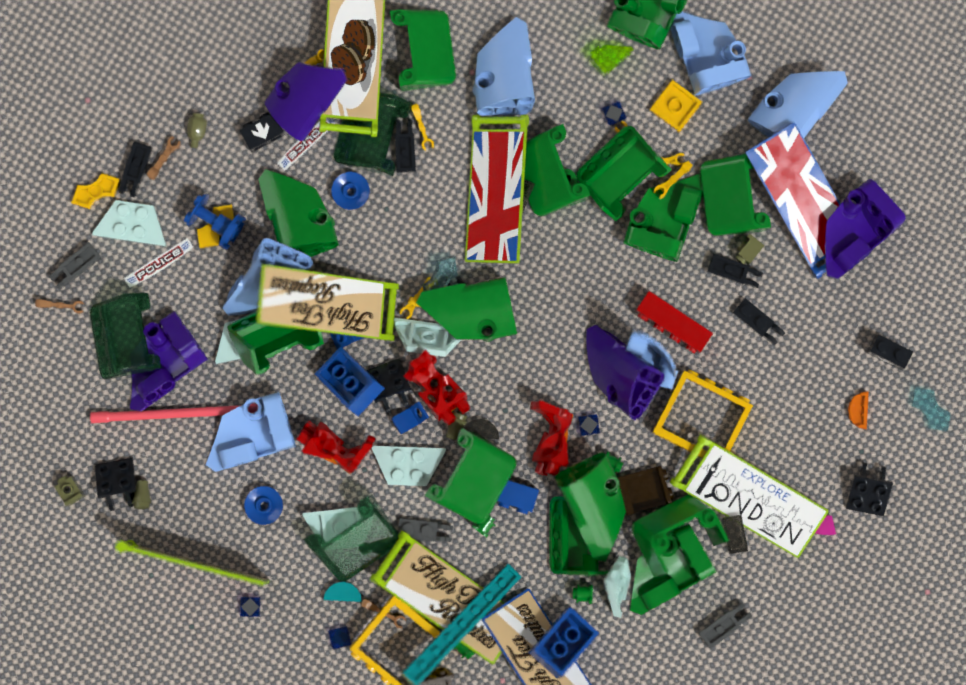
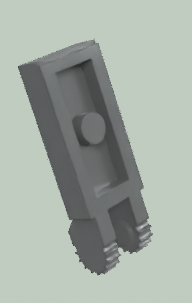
(76, 264)
(424, 530)
(723, 626)

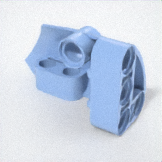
(708, 53)
(505, 72)
(799, 100)
(245, 291)
(654, 353)
(249, 435)

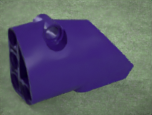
(308, 96)
(859, 227)
(178, 357)
(620, 373)

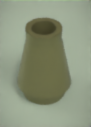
(454, 428)
(142, 496)

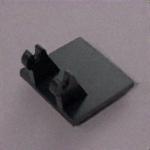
(392, 379)
(114, 479)
(869, 494)

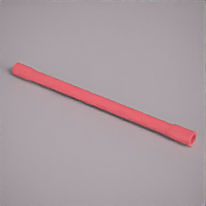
(106, 416)

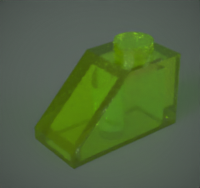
(609, 57)

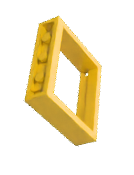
(709, 385)
(371, 664)

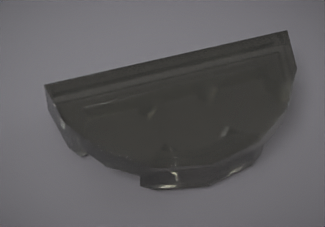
(483, 428)

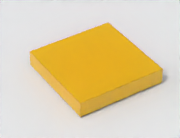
(675, 106)

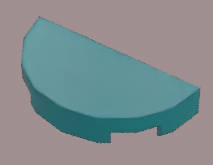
(343, 592)

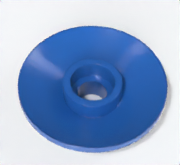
(343, 184)
(253, 505)

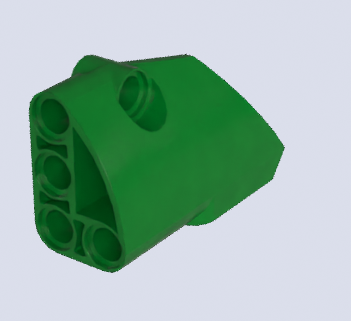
(471, 308)
(594, 504)
(686, 567)

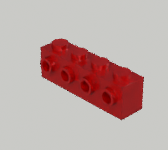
(673, 322)

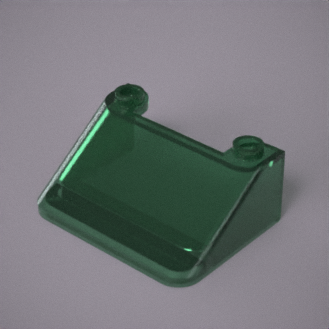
(371, 152)
(120, 336)
(358, 544)

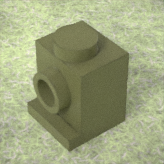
(748, 250)
(75, 494)

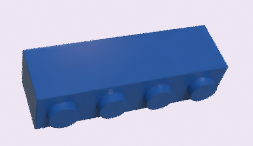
(518, 496)

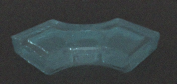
(444, 272)
(936, 417)

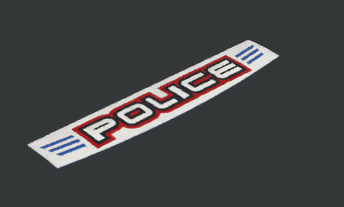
(301, 147)
(159, 263)

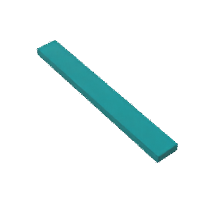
(461, 625)

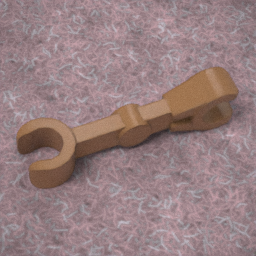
(154, 171)
(48, 304)
(371, 606)

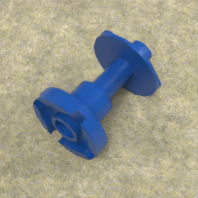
(222, 225)

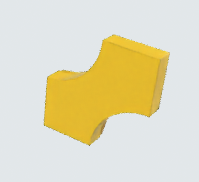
(103, 187)
(208, 237)

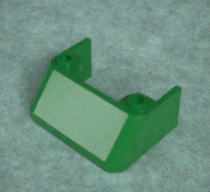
(652, 529)
(567, 547)

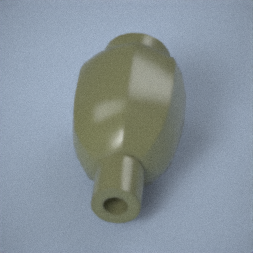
(196, 129)

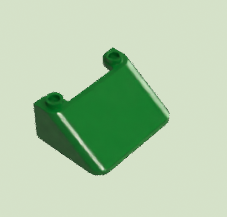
(429, 49)
(619, 169)
(546, 170)
(729, 197)
(476, 479)

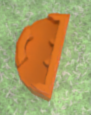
(858, 410)

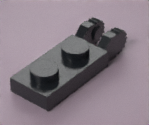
(405, 149)
(135, 167)
(732, 270)
(757, 320)

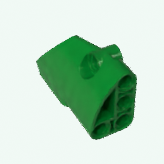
(645, 19)
(297, 214)
(665, 219)

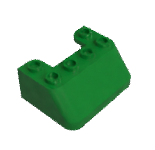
(261, 341)

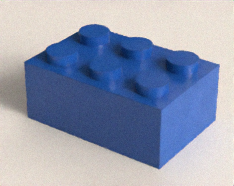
(349, 381)
(563, 642)

